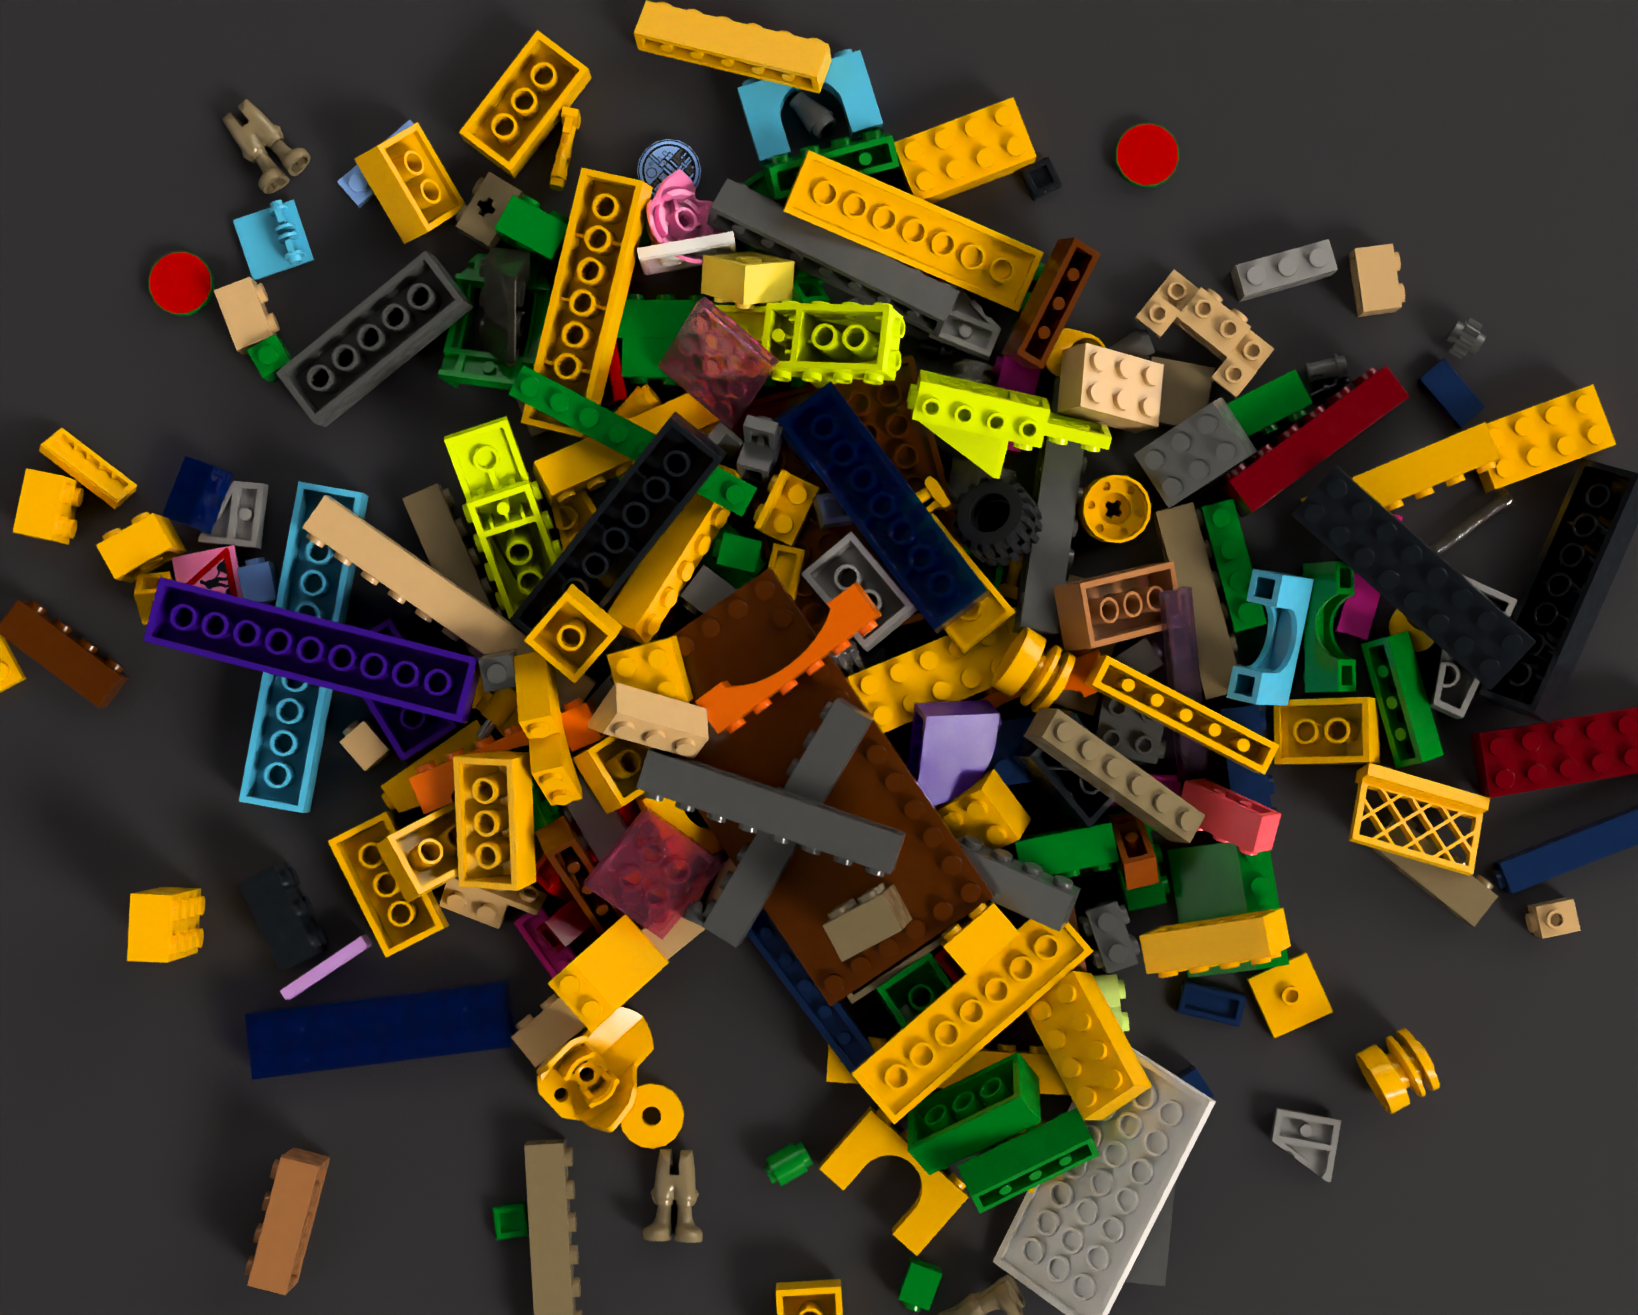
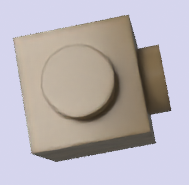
(1552, 918)

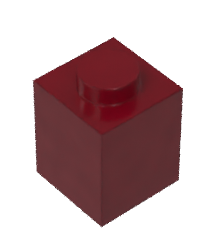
(563, 926)

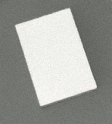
(662, 257)

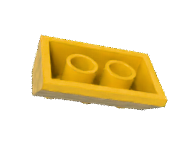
(410, 183)

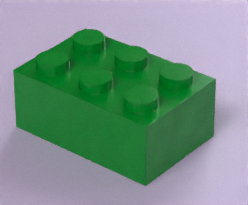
(1069, 849)

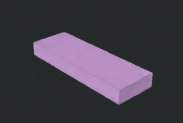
(326, 967)

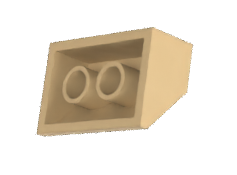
(652, 720)

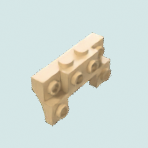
(1210, 324)

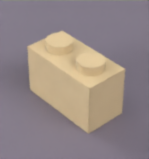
(1376, 280)
(246, 313)

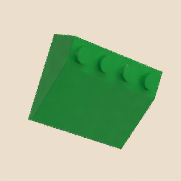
(1222, 882)

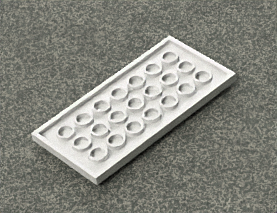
(1089, 1224)

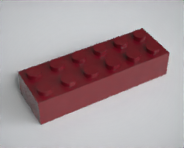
(1320, 436)
(1557, 753)

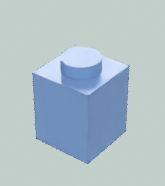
(259, 581)

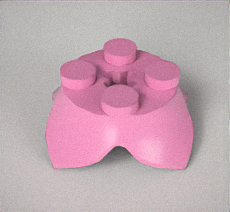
(678, 214)

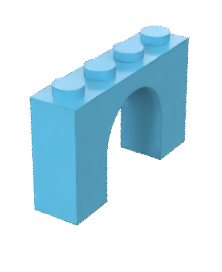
(845, 80)
(1272, 674)

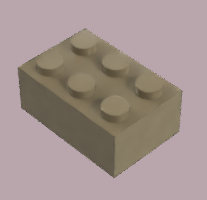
(871, 920)

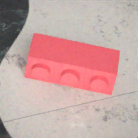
(1232, 816)

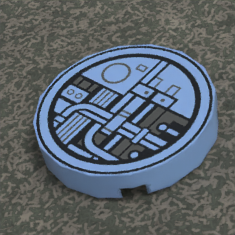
(665, 158)

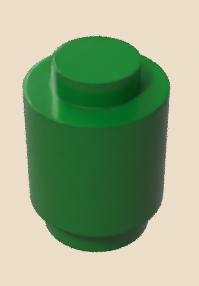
(788, 1163)

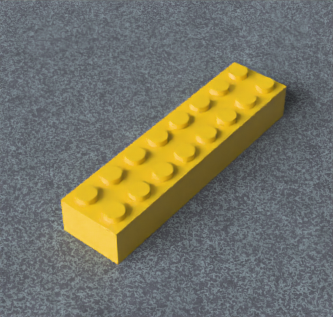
(590, 288)

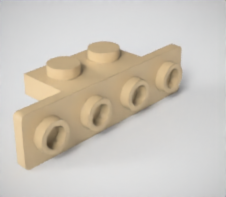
(489, 904)

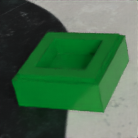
(510, 1220)

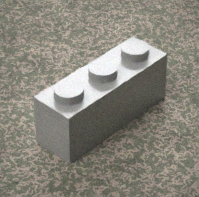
(1283, 270)

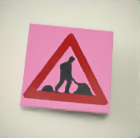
(210, 570)

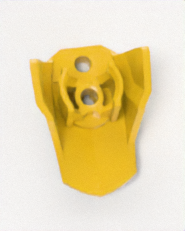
(610, 1086)

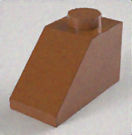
(1134, 851)

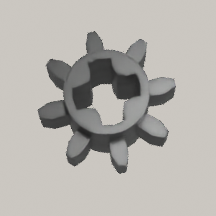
(1465, 338)

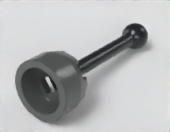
(695, 911)

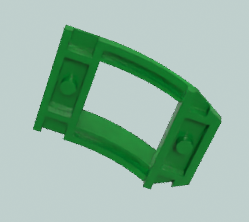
(481, 367)

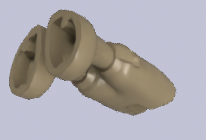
(256, 137)
(670, 1188)
(1001, 1295)

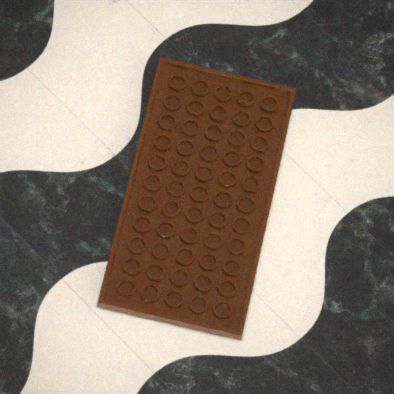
(749, 640)

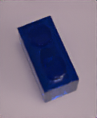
(197, 495)

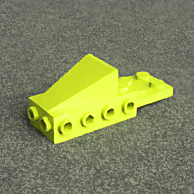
(826, 339)
(984, 418)
(503, 510)

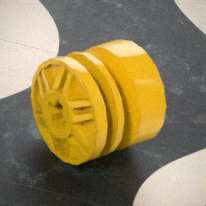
(1133, 509)
(1038, 673)
(1396, 1071)

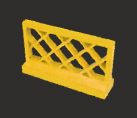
(1416, 792)

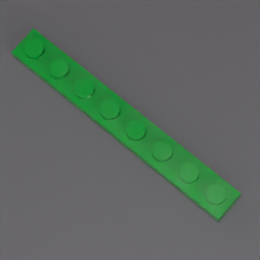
(617, 433)

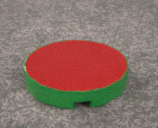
(1146, 155)
(181, 283)

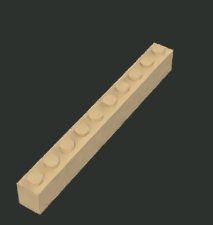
(424, 588)
(558, 1024)

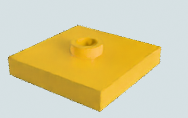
(1289, 995)

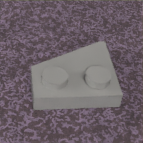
(969, 328)
(240, 516)
(1308, 1139)

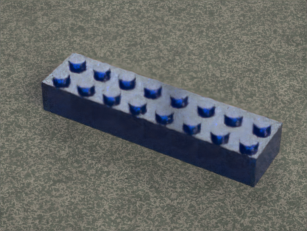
(884, 507)
(380, 1029)

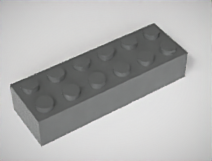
(374, 339)

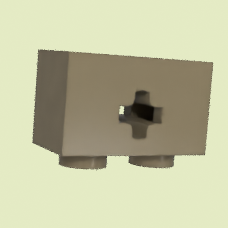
(470, 217)

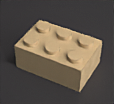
(1110, 388)

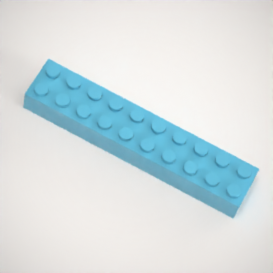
(288, 712)

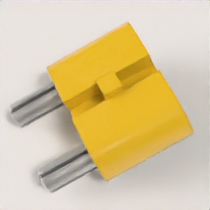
(495, 706)

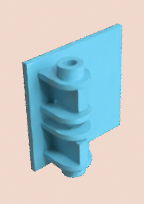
(273, 239)

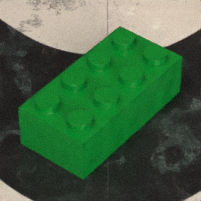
(974, 1114)

